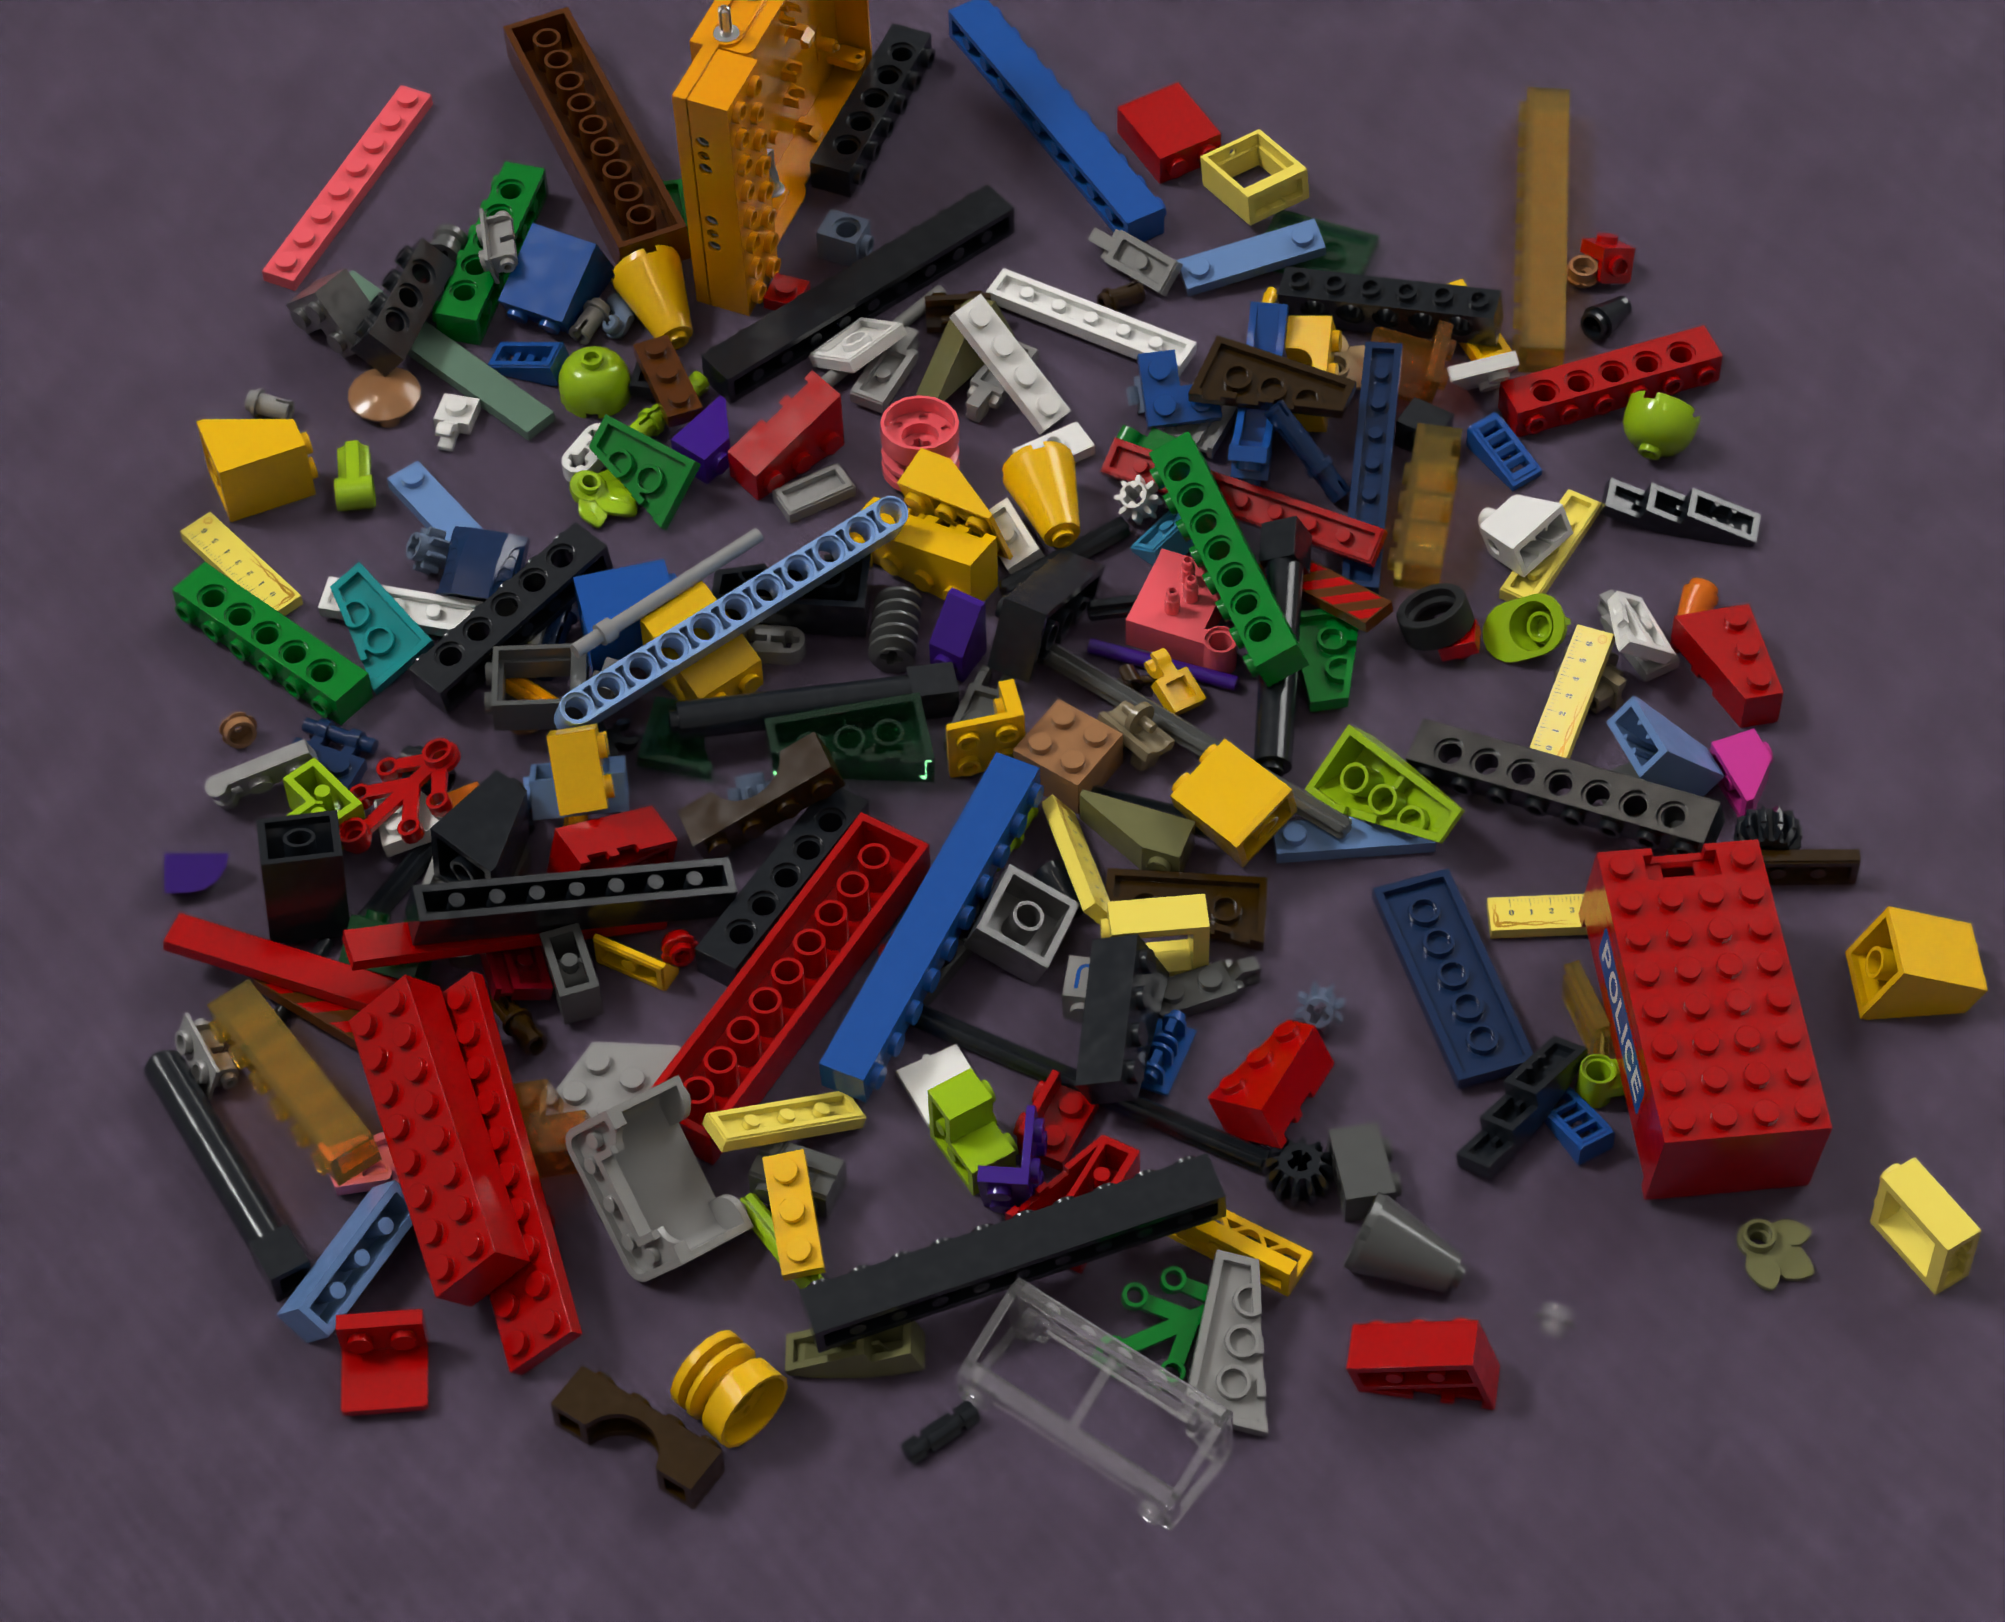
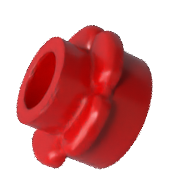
(678, 948)

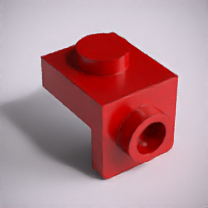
(1613, 255)

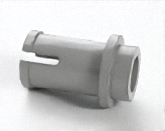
(589, 321)
(264, 404)

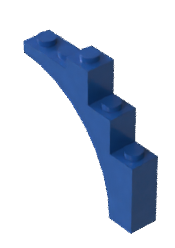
(1253, 433)

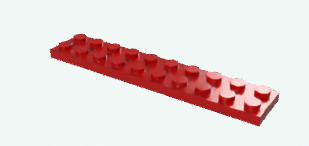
(536, 1303)

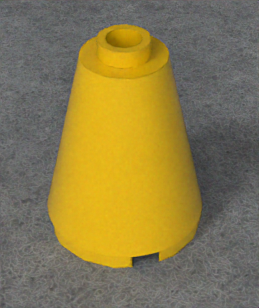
(656, 292)
(1046, 490)

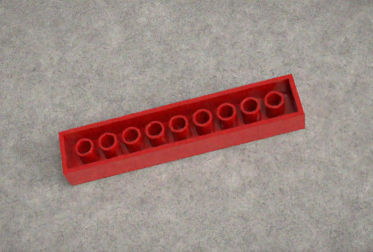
(797, 973)

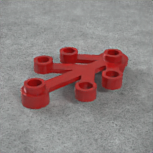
(434, 763)

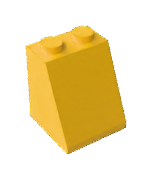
(257, 463)
(724, 672)
(1234, 801)
(1915, 966)

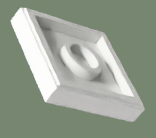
(857, 344)

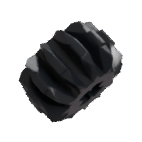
(1771, 827)
(1299, 1172)

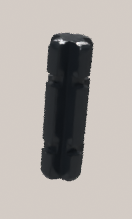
(940, 1432)

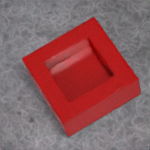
(783, 290)
(1464, 647)

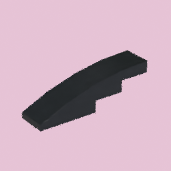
(1691, 516)
(1527, 1102)

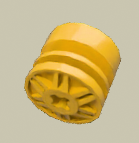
(728, 1388)

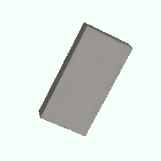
(814, 493)

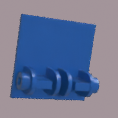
(1167, 1052)

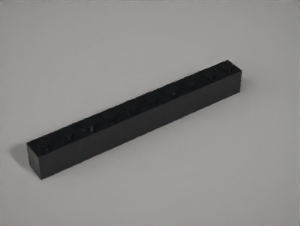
(858, 291)
(1025, 1247)

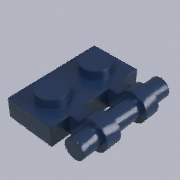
(342, 764)

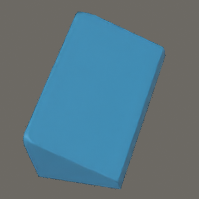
(1161, 535)

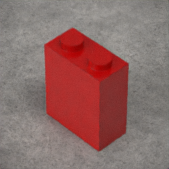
(1167, 132)

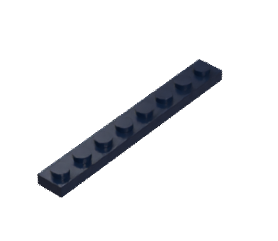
(1374, 449)

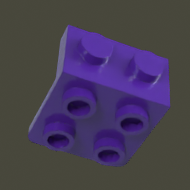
(1012, 1186)

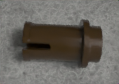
(1122, 296)

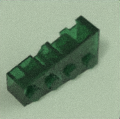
(866, 739)

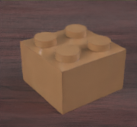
(1071, 752)

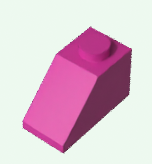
(1745, 766)

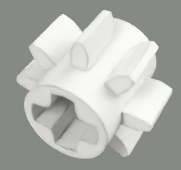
(1129, 494)

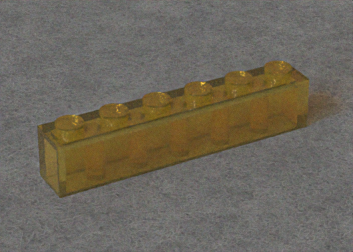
(293, 1083)

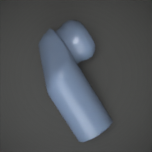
(620, 320)

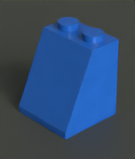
(554, 279)
(609, 594)

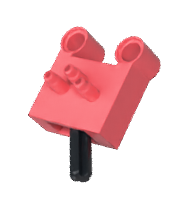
(1173, 614)

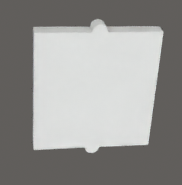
(928, 1073)

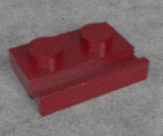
(517, 974)

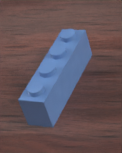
(348, 1263)

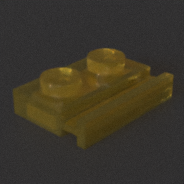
(1585, 1009)

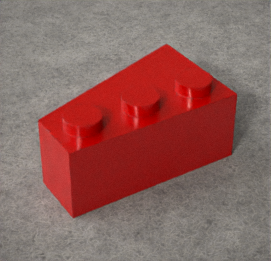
(791, 441)
(1732, 660)
(613, 841)
(1272, 1084)
(1099, 1163)
(1424, 1358)

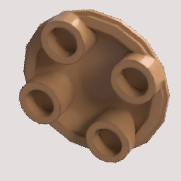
(383, 397)

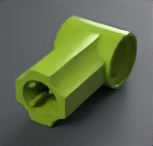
(354, 484)
(1599, 1080)

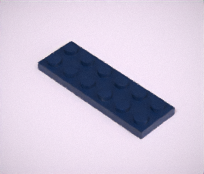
(1452, 978)

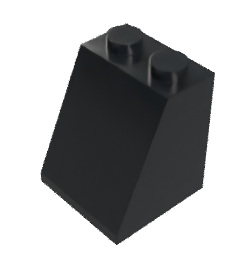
(482, 832)
(303, 876)

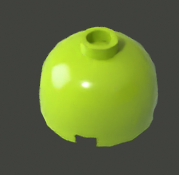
(594, 382)
(1659, 425)

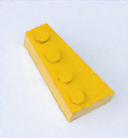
(938, 556)

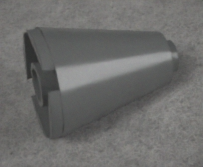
(1403, 1249)

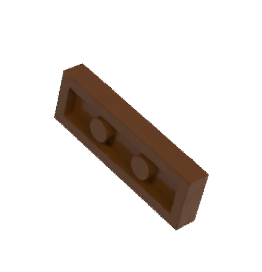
(667, 380)

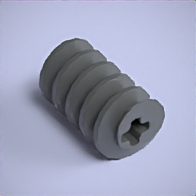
(895, 629)

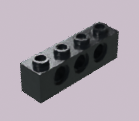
(402, 306)

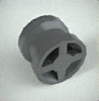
(449, 240)

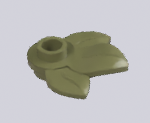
(1779, 1254)

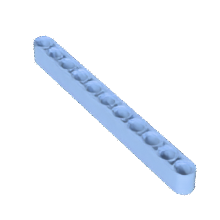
(742, 599)

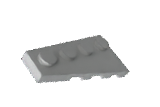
(1231, 1344)

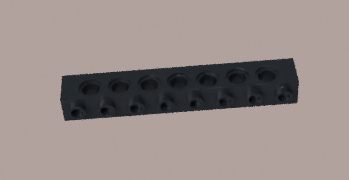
(1440, 742)

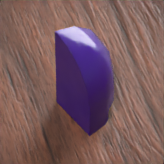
(192, 871)

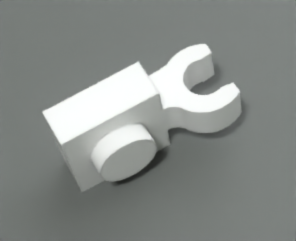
(455, 416)

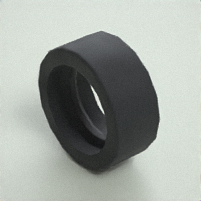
(1439, 631)

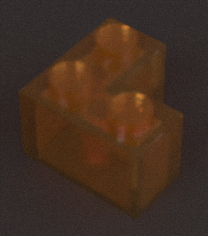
(547, 1126)

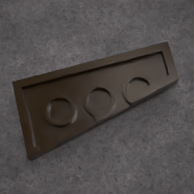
(1259, 379)

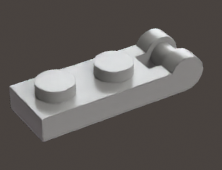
(257, 774)

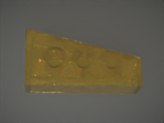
(1426, 507)

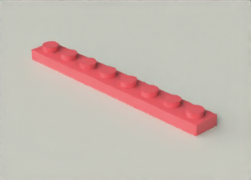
(347, 188)

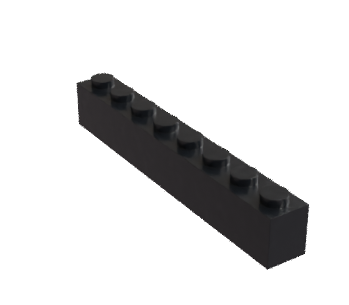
(564, 898)

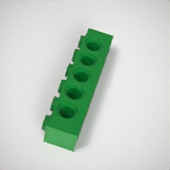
(471, 293)
(272, 643)

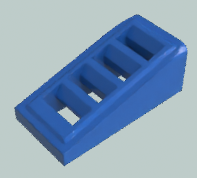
(541, 362)
(1493, 431)
(1580, 1148)

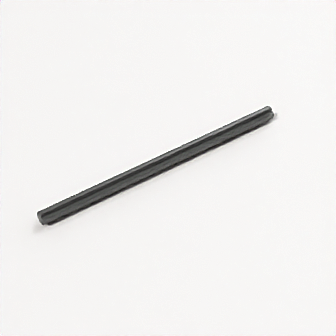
(1184, 732)

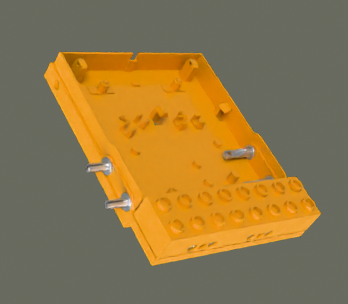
(749, 123)

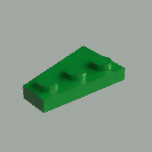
(646, 467)
(1330, 651)

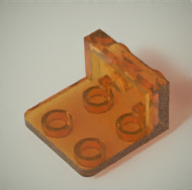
(1421, 360)

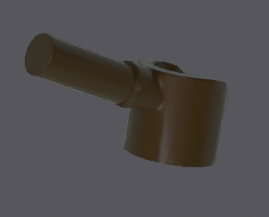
(1132, 679)

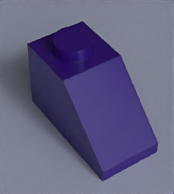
(706, 440)
(960, 633)

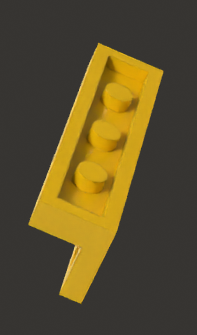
(1275, 1269)

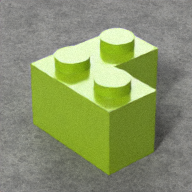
(316, 789)
(966, 1127)

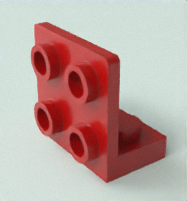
(383, 1362)

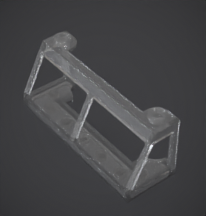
(1041, 1317)

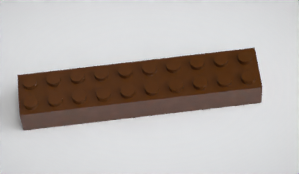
(594, 136)

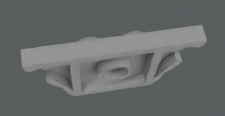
(612, 1074)

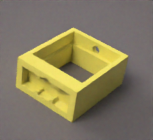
(1266, 197)
(1164, 918)
(1924, 1225)

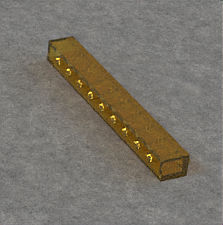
(1543, 230)

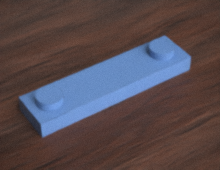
(1251, 257)
(429, 500)
(1307, 842)

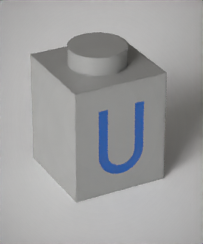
(1075, 988)

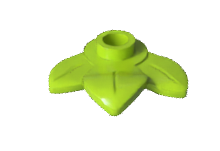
(603, 498)

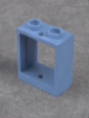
(542, 793)

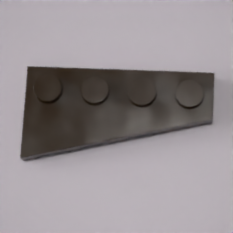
(1233, 901)

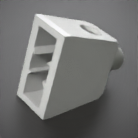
(1524, 531)

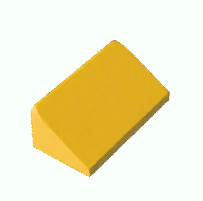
(634, 963)

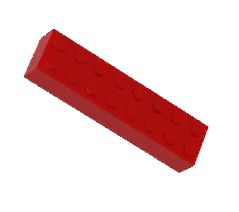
(438, 1142)

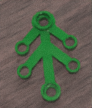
(1179, 1320)

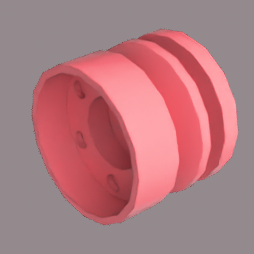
(913, 425)

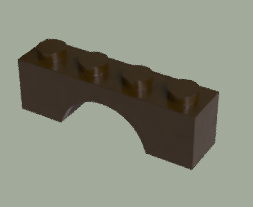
(803, 778)
(595, 1409)

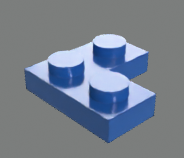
(1163, 397)

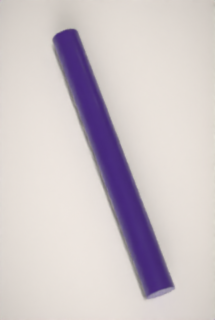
(1138, 658)

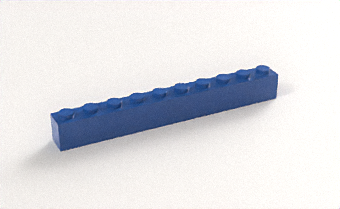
(1056, 120)
(931, 928)

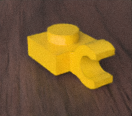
(1174, 688)

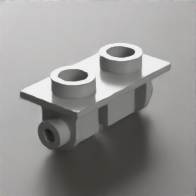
(498, 243)
(197, 1046)

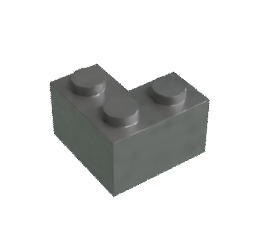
(334, 306)

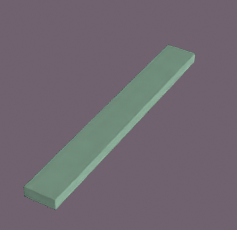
(473, 377)

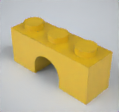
(1313, 343)

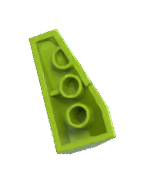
(1380, 787)

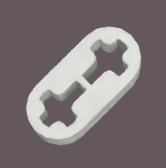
(580, 453)

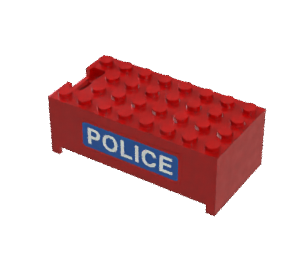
(1705, 1020)

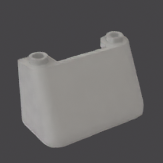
(651, 1183)

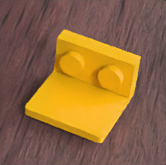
(975, 741)

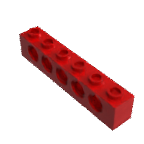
(1608, 380)

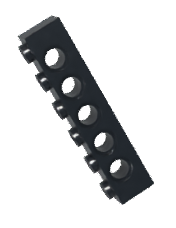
(872, 110)
(1395, 304)
(508, 617)
(811, 837)

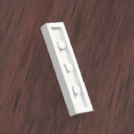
(1010, 364)

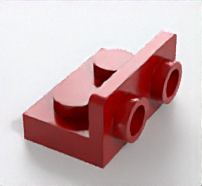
(1065, 1116)

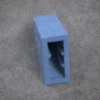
(1663, 750)

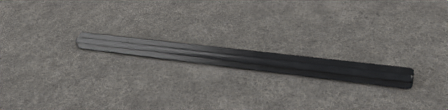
(1140, 1110)

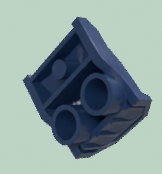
(481, 562)

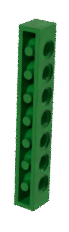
(1228, 559)

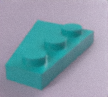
(380, 628)

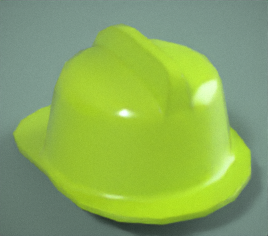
(1525, 628)

